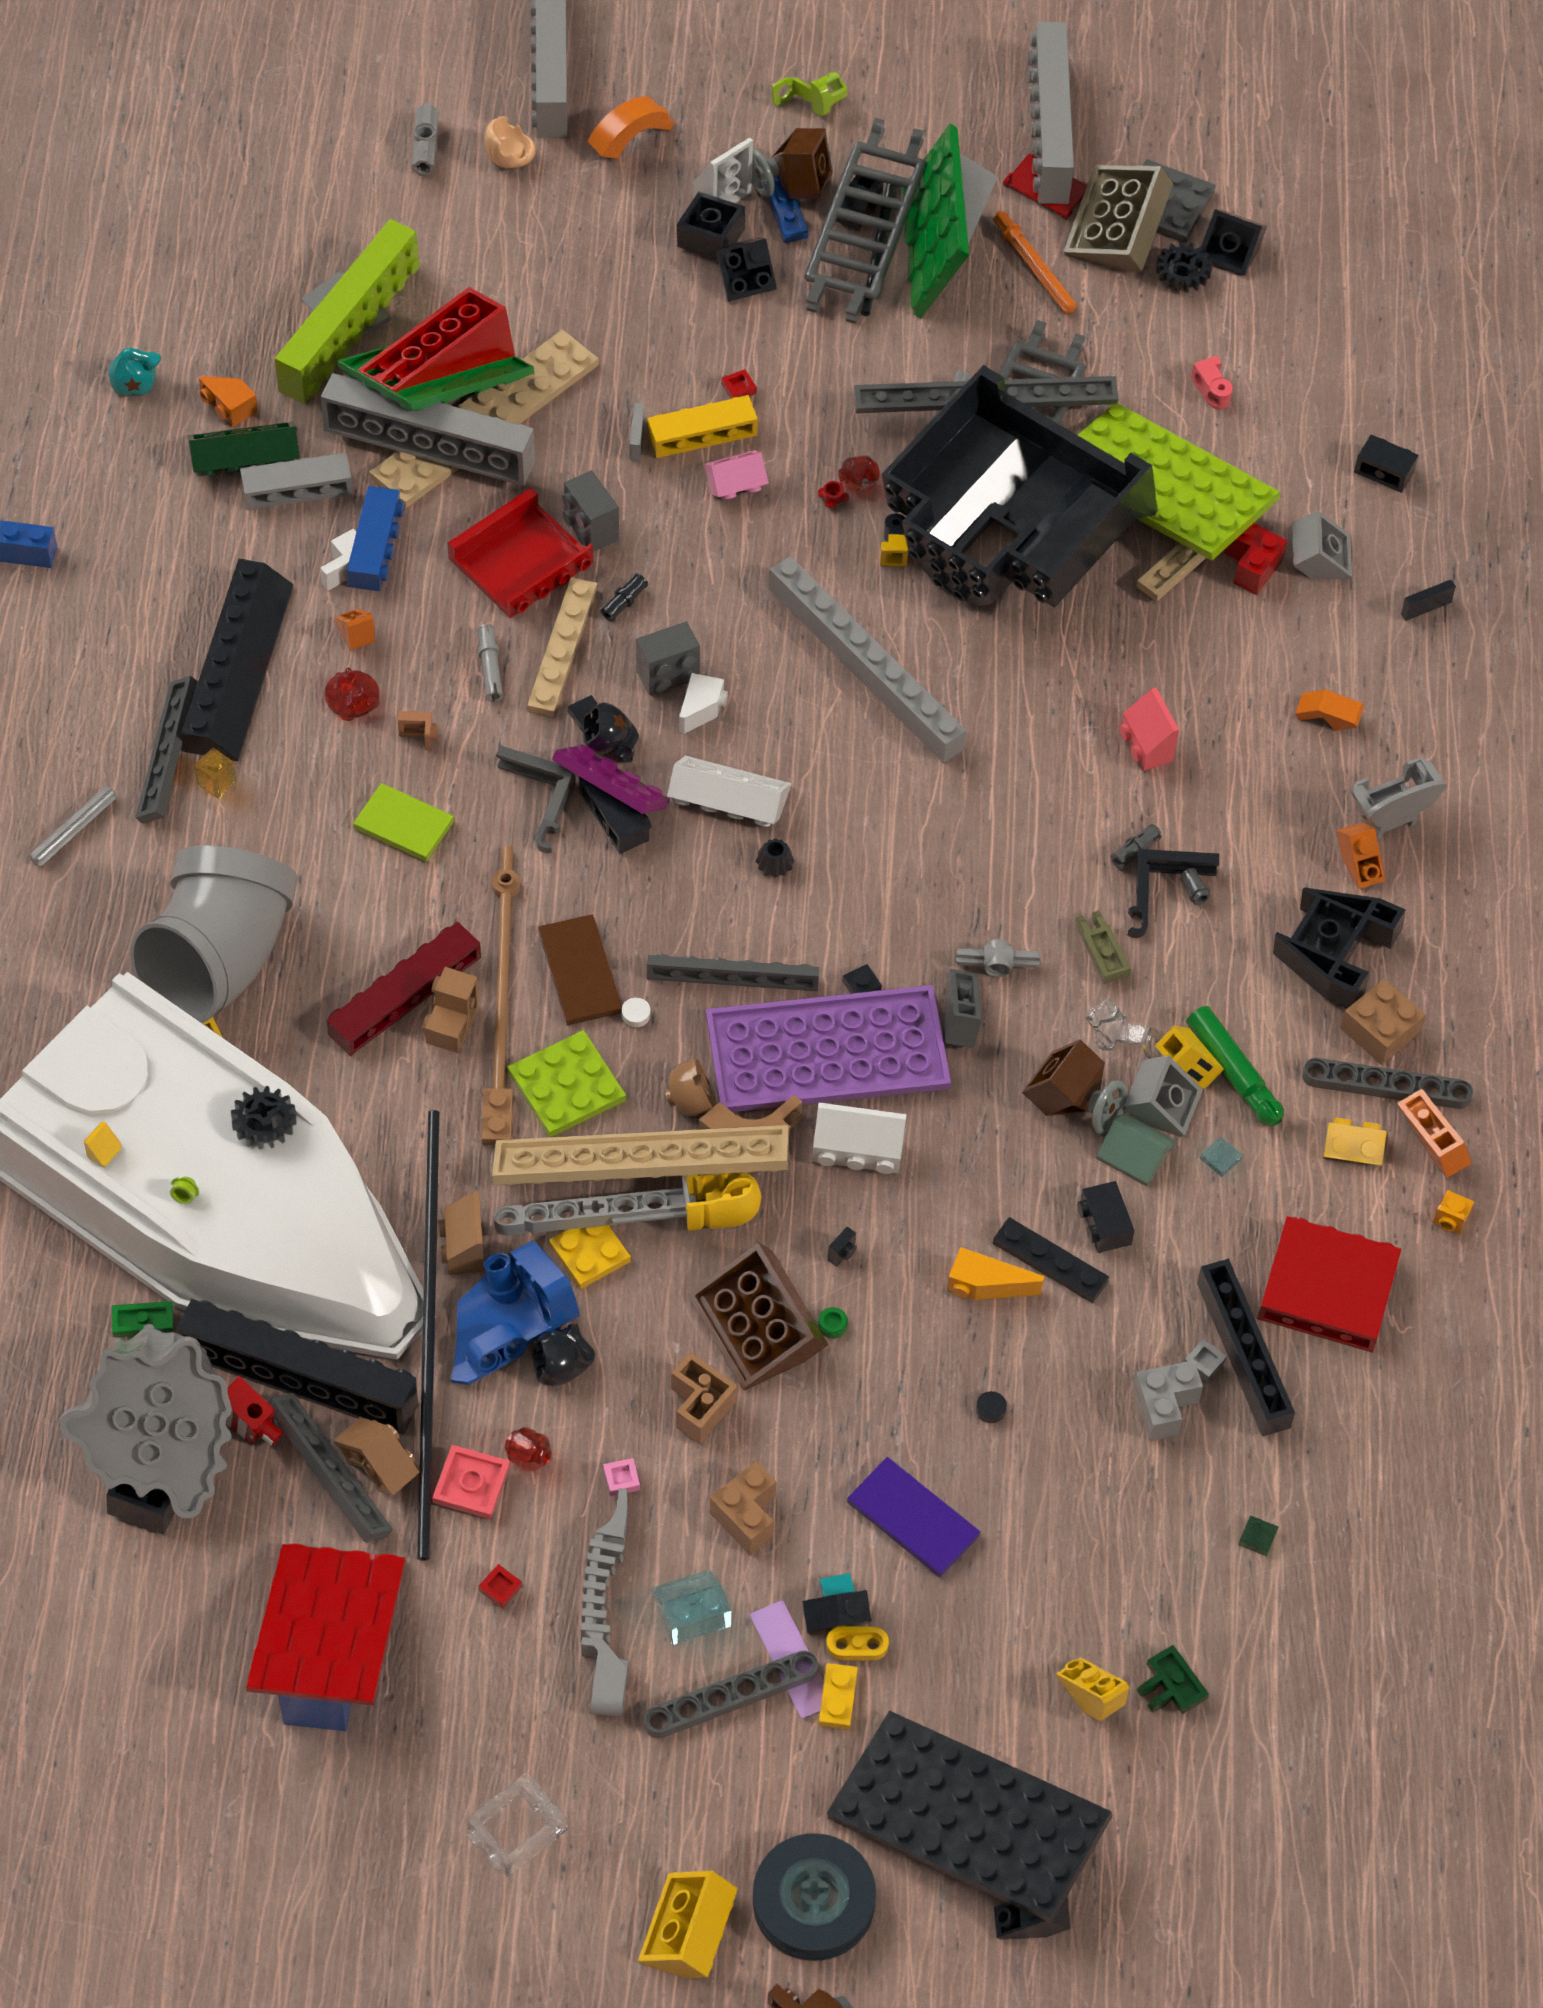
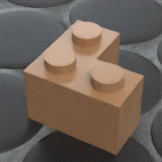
(454, 1009)
(707, 1396)
(379, 1453)
(740, 1507)

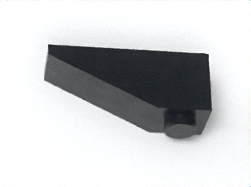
(621, 823)

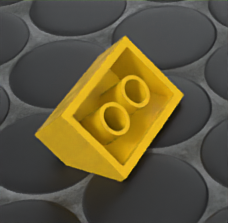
(688, 1923)

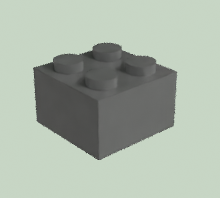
(591, 511)
(667, 658)

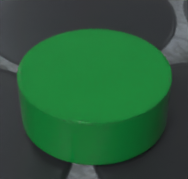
(832, 1322)

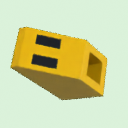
(1190, 1055)

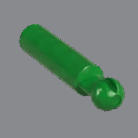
(1236, 1066)

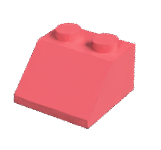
(1150, 731)

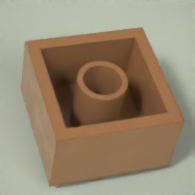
(1383, 1021)

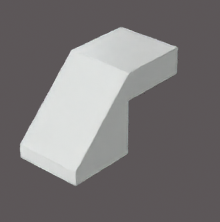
(336, 571)

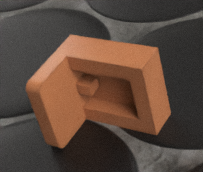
(417, 725)

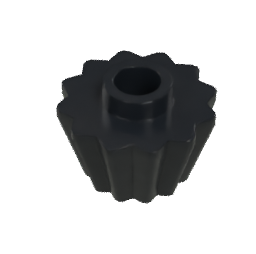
(775, 858)

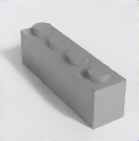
(296, 481)

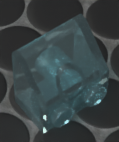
(692, 1606)

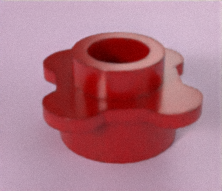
(833, 488)

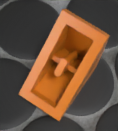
(356, 628)

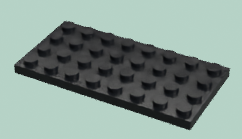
(970, 1816)

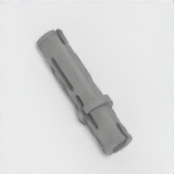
(489, 653)

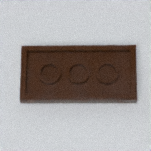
(579, 969)

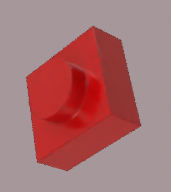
(739, 384)
(500, 1586)

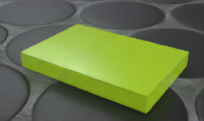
(403, 822)

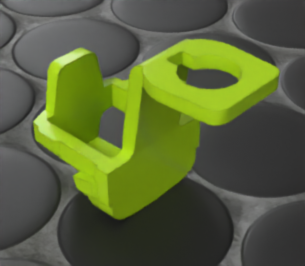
(816, 93)

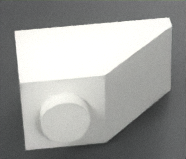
(701, 702)

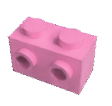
(736, 474)

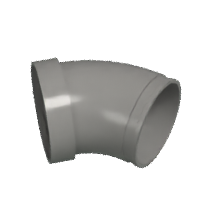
(214, 928)

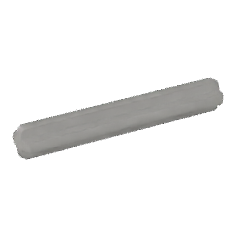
(72, 826)

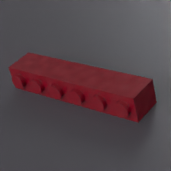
(401, 989)

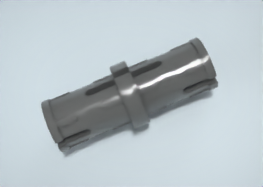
(1130, 850)

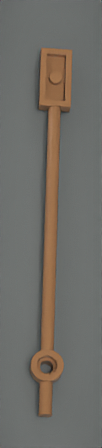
(497, 1100)

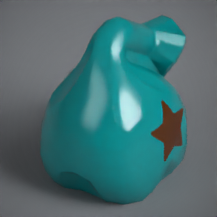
(133, 372)

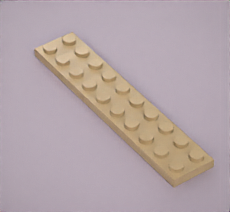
(556, 366)
(641, 1155)

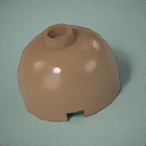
(690, 1089)

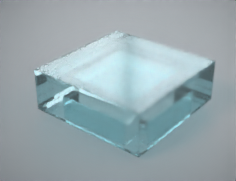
(1221, 1156)

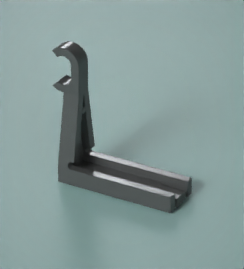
(546, 772)

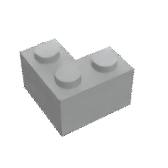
(1161, 1394)

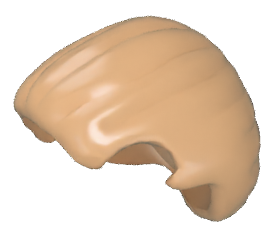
(508, 144)

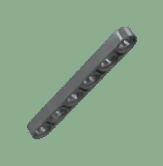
(1387, 1077)
(734, 1699)

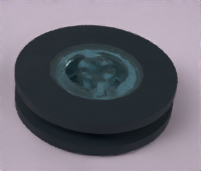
(813, 1932)

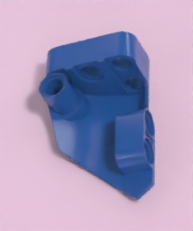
(509, 1310)

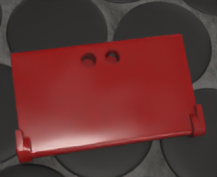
(1022, 181)

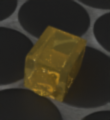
(215, 773)

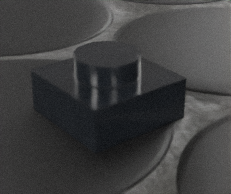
(861, 980)
(842, 1247)

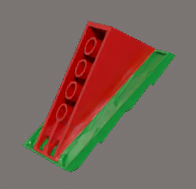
(445, 356)

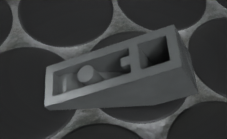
(962, 1009)

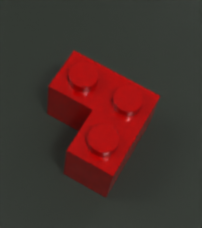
(1258, 557)

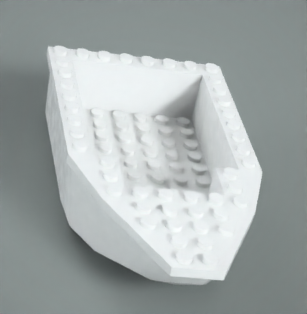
(273, 1229)

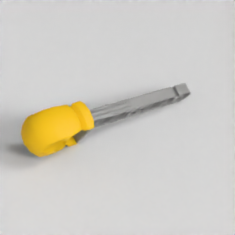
(729, 1202)

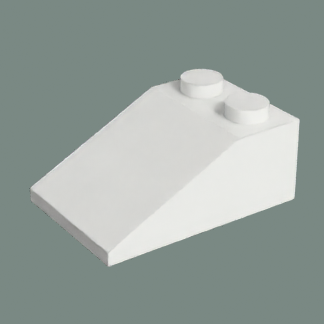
(728, 175)

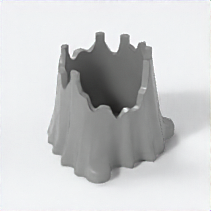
(154, 1419)

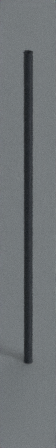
(428, 1340)

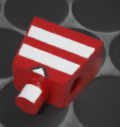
(251, 1414)

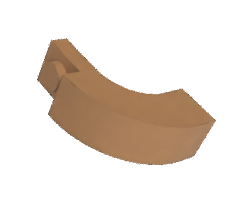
(721, 1117)

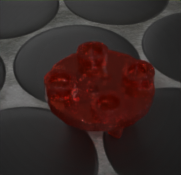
(357, 703)

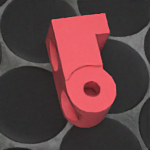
(1211, 382)

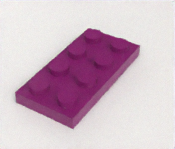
(606, 776)

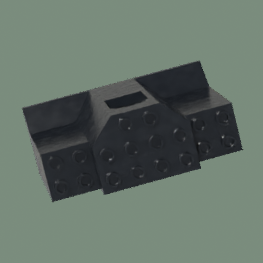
(1012, 466)

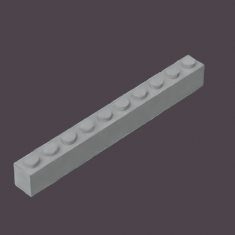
(867, 659)

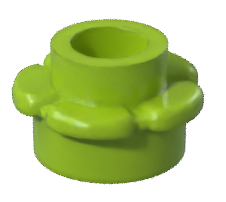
(184, 1190)

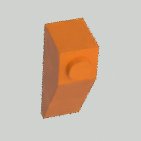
(1435, 1133)

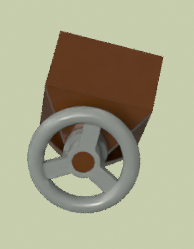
(799, 164)
(1072, 1085)

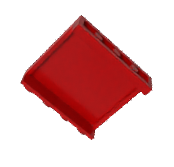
(518, 554)
(1329, 1283)

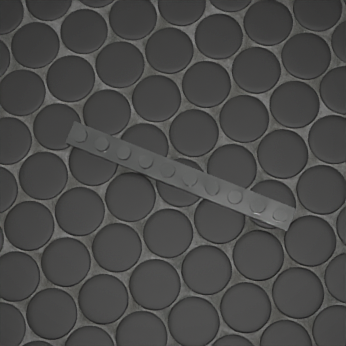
(1032, 392)

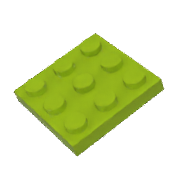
(566, 1083)

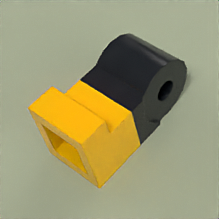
(894, 550)

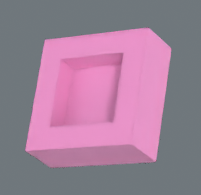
(621, 1475)

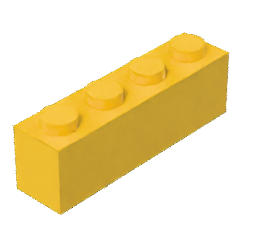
(702, 426)

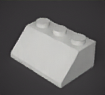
(858, 1138)

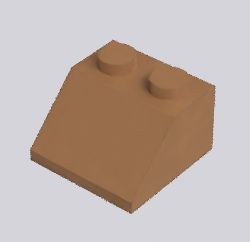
(463, 1236)

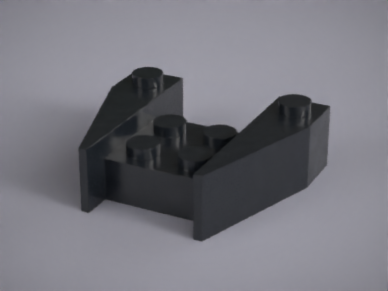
(1330, 936)

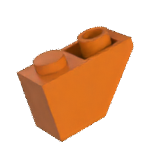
(229, 398)
(1361, 854)

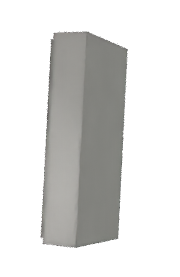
(636, 432)

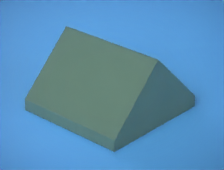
(1135, 1148)

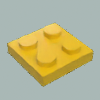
(589, 1253)

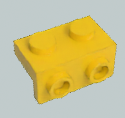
(1355, 1143)

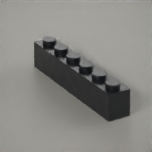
(1245, 1347)

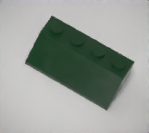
(243, 447)

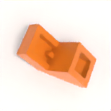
(1336, 709)

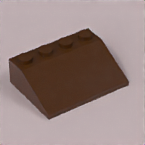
(757, 1317)

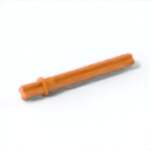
(1012, 233)

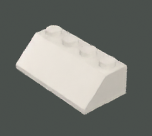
(728, 790)

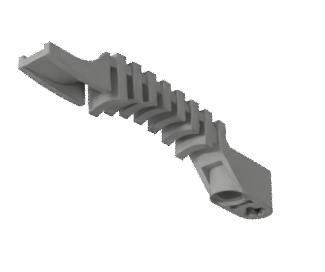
(610, 1671)

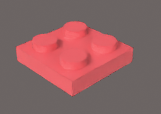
(471, 1482)

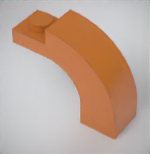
(626, 122)

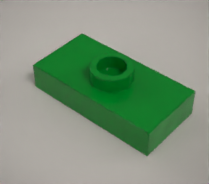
(131, 1318)

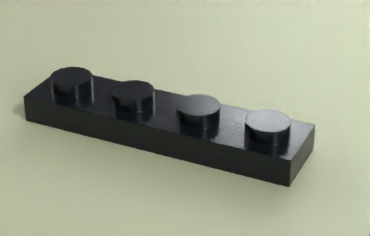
(1050, 1260)

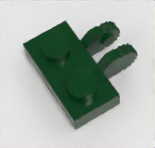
(1177, 1680)

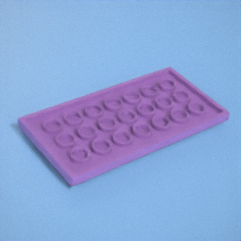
(828, 1048)

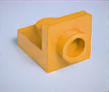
(1453, 1212)

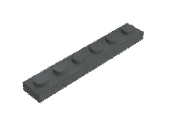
(166, 750)
(732, 973)
(329, 1468)

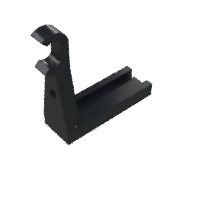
(1164, 862)

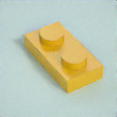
(838, 1696)

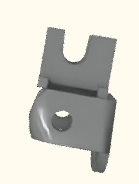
(1395, 804)

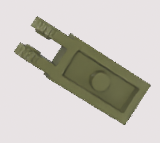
(1103, 948)

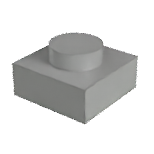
(1207, 1359)

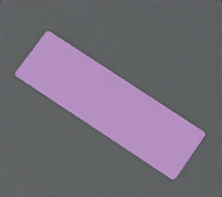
(784, 1639)

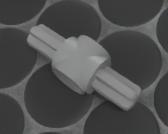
(998, 958)

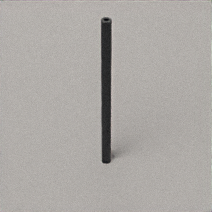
(876, 257)

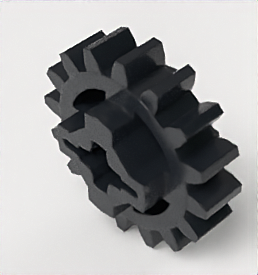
(1184, 267)
(277, 1114)

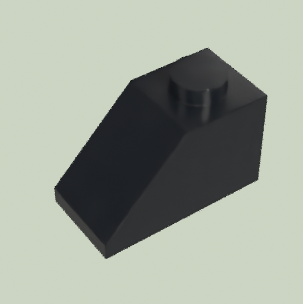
(836, 1611)

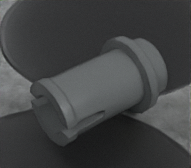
(1197, 890)

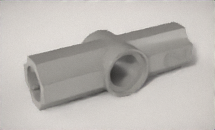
(425, 139)

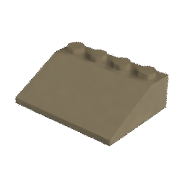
(1119, 216)

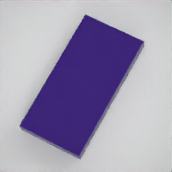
(913, 1516)

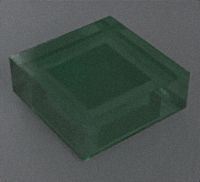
(1258, 1535)

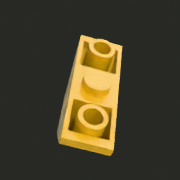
(1093, 1688)

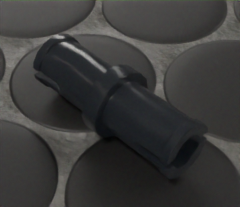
(624, 597)

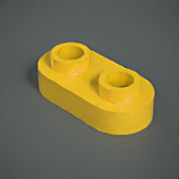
(857, 1640)

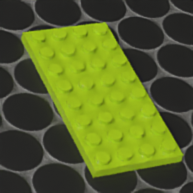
(1197, 494)

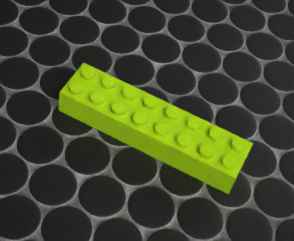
(347, 311)

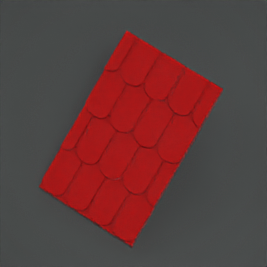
(325, 1632)

